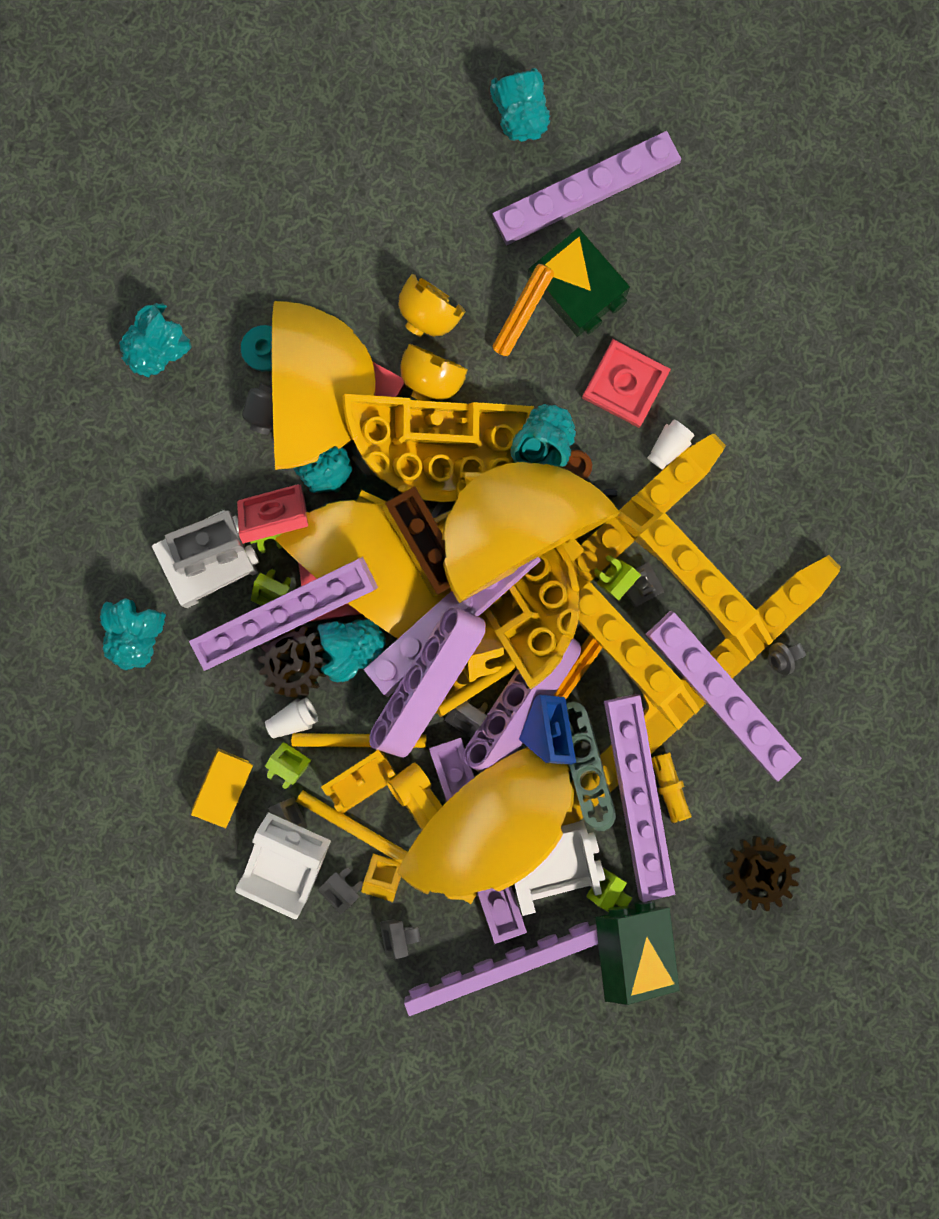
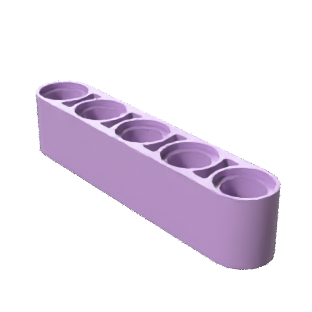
(427, 682)
(505, 721)

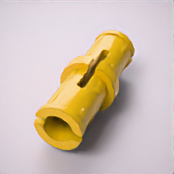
(670, 787)

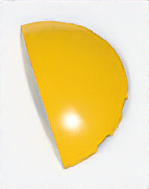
(312, 367)
(431, 440)
(514, 518)
(356, 530)
(537, 614)
(492, 829)

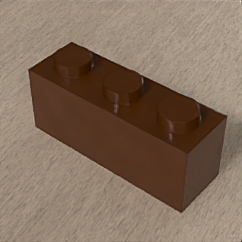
(419, 537)

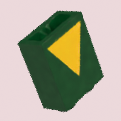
(582, 283)
(637, 953)

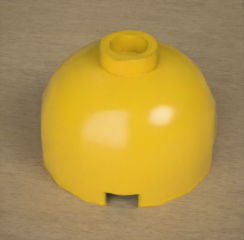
(427, 308)
(430, 375)

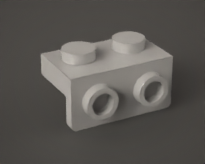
(204, 543)

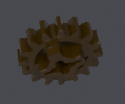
(304, 649)
(747, 880)

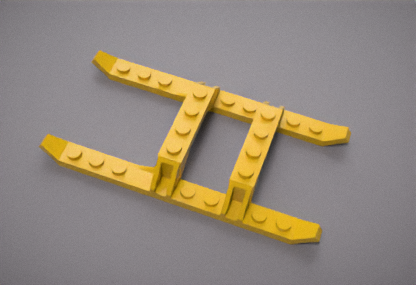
(746, 629)

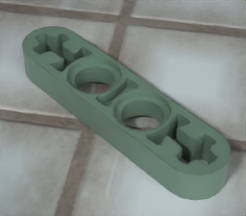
(587, 765)

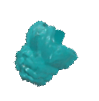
(521, 105)
(152, 341)
(545, 437)
(327, 473)
(129, 634)
(350, 647)

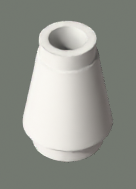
(670, 444)
(292, 719)

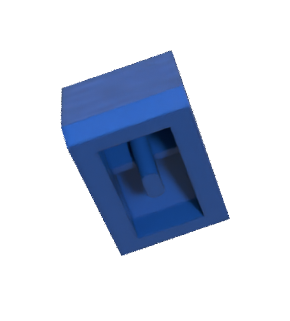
(549, 730)

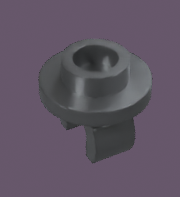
(783, 658)

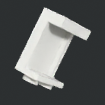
(215, 576)
(282, 865)
(565, 869)

